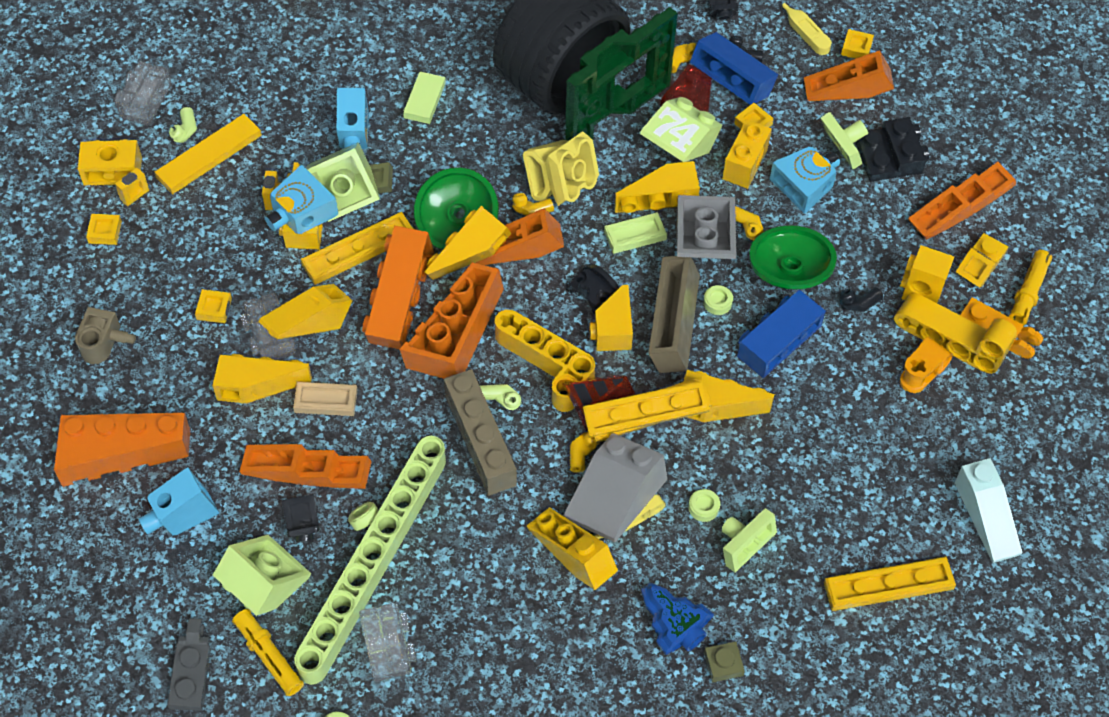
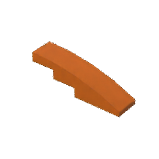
(963, 201)
(305, 467)

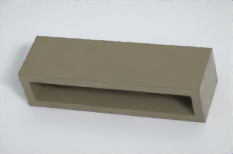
(674, 314)
(480, 432)

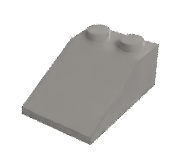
(706, 227)
(616, 487)

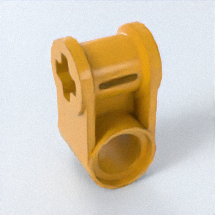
(924, 365)

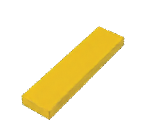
(208, 153)
(351, 250)
(646, 409)
(889, 583)

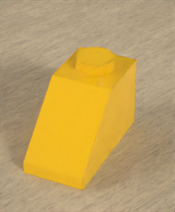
(613, 323)

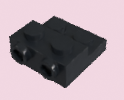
(893, 150)

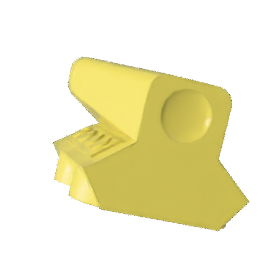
(561, 168)

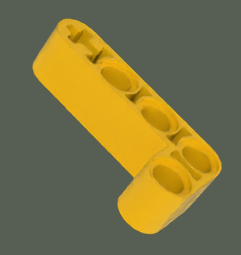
(514, 332)
(960, 336)

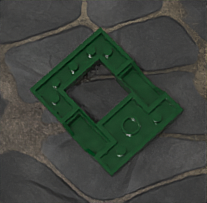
(593, 89)

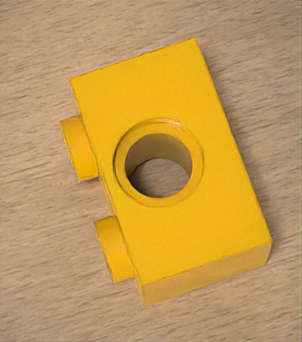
(746, 153)
(107, 161)
(926, 273)

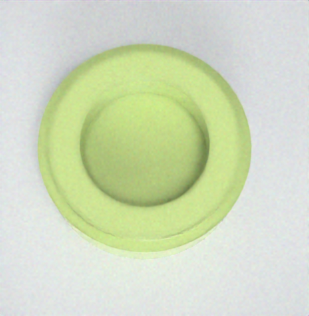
(718, 300)
(704, 505)
(363, 516)

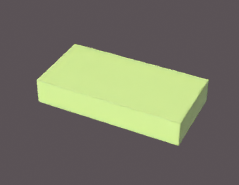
(424, 97)
(635, 233)

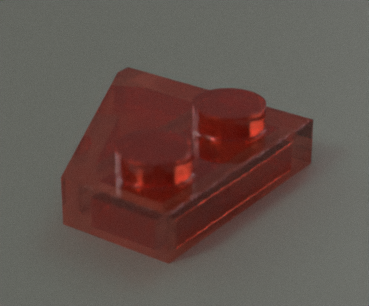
(692, 85)

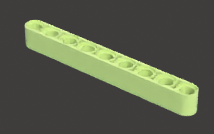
(370, 570)

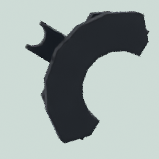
(593, 285)

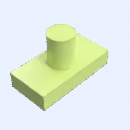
(845, 138)
(747, 539)

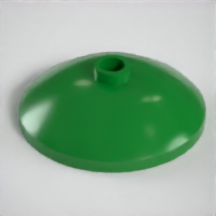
(445, 196)
(792, 257)

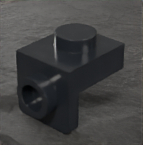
(722, 9)
(301, 517)

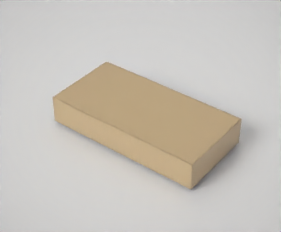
(325, 398)

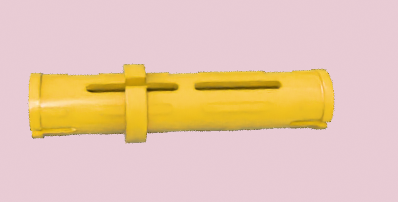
(1028, 293)
(260, 642)

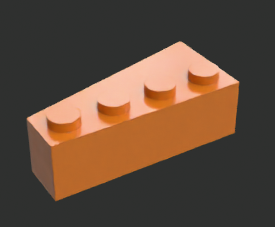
(398, 287)
(455, 328)
(117, 443)

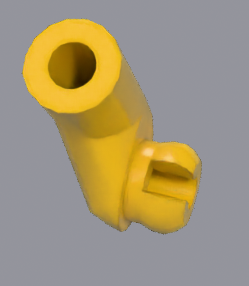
(682, 54)
(525, 207)
(750, 221)
(579, 449)

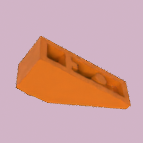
(851, 80)
(529, 238)

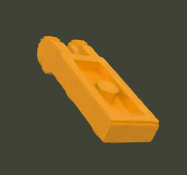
(985, 315)

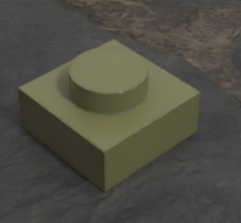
(383, 176)
(724, 662)

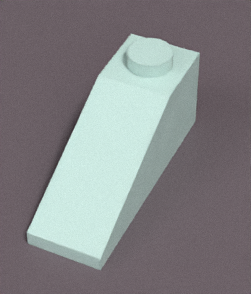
(989, 509)

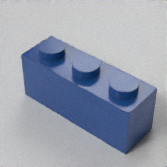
(733, 68)
(780, 333)

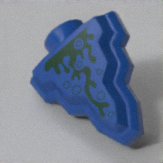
(675, 619)

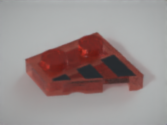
(596, 391)

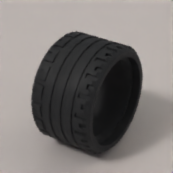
(544, 40)

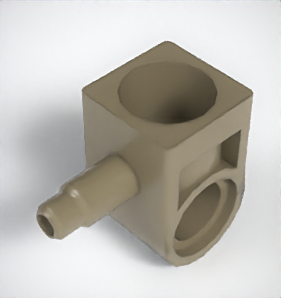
(103, 329)

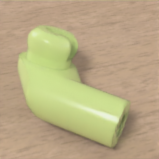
(186, 129)
(502, 394)

